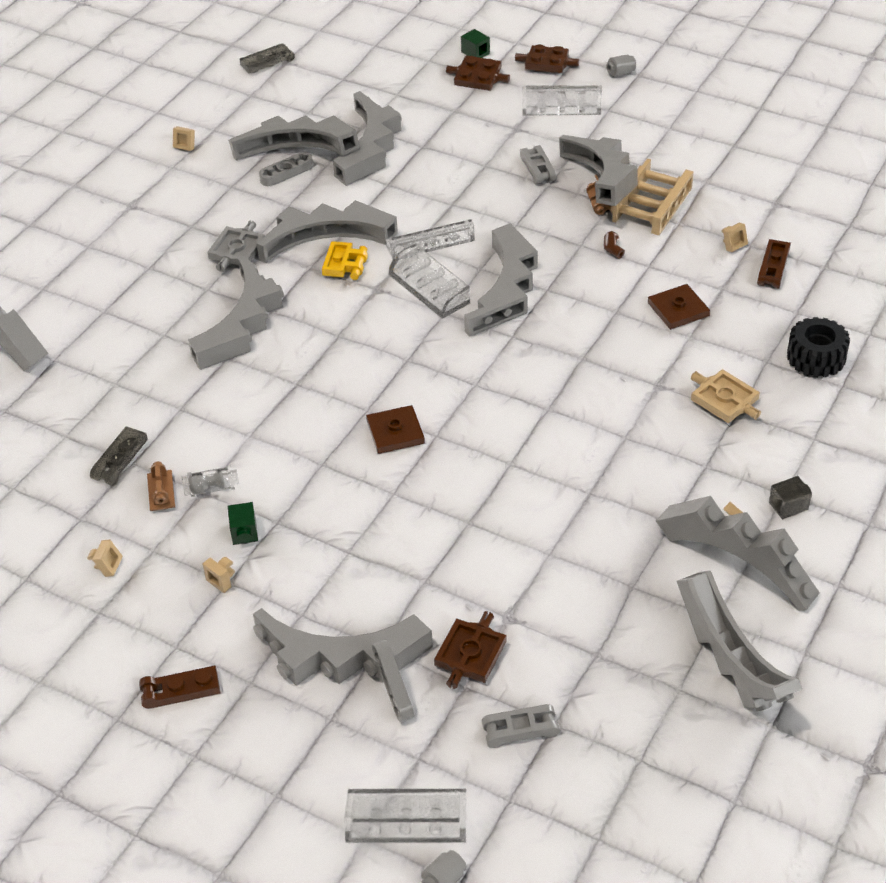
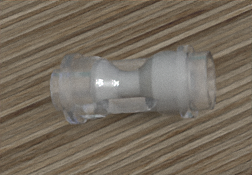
(200, 483)

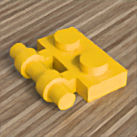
(338, 259)

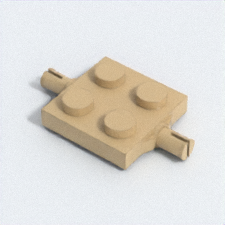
(725, 396)

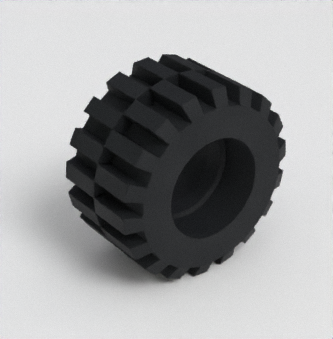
(818, 347)

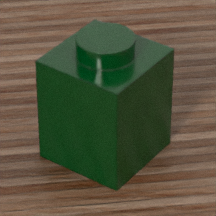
(475, 44)
(242, 523)

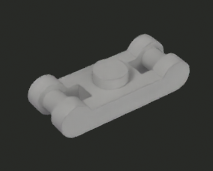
(538, 162)
(520, 725)

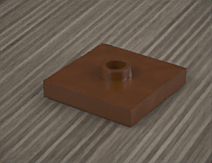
(678, 306)
(395, 429)

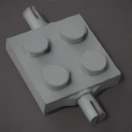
(234, 244)

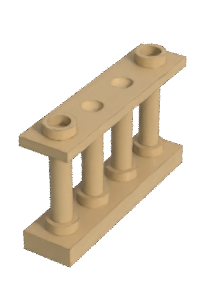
(665, 208)

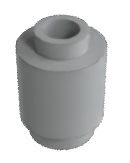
(621, 65)
(445, 869)

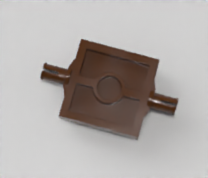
(547, 59)
(478, 73)
(470, 650)

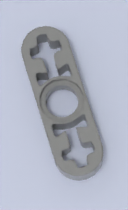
(274, 174)
(392, 680)

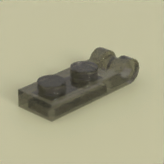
(266, 58)
(118, 455)

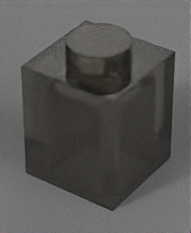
(790, 497)

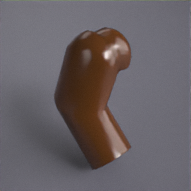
(611, 246)

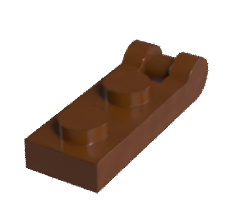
(774, 263)
(179, 687)

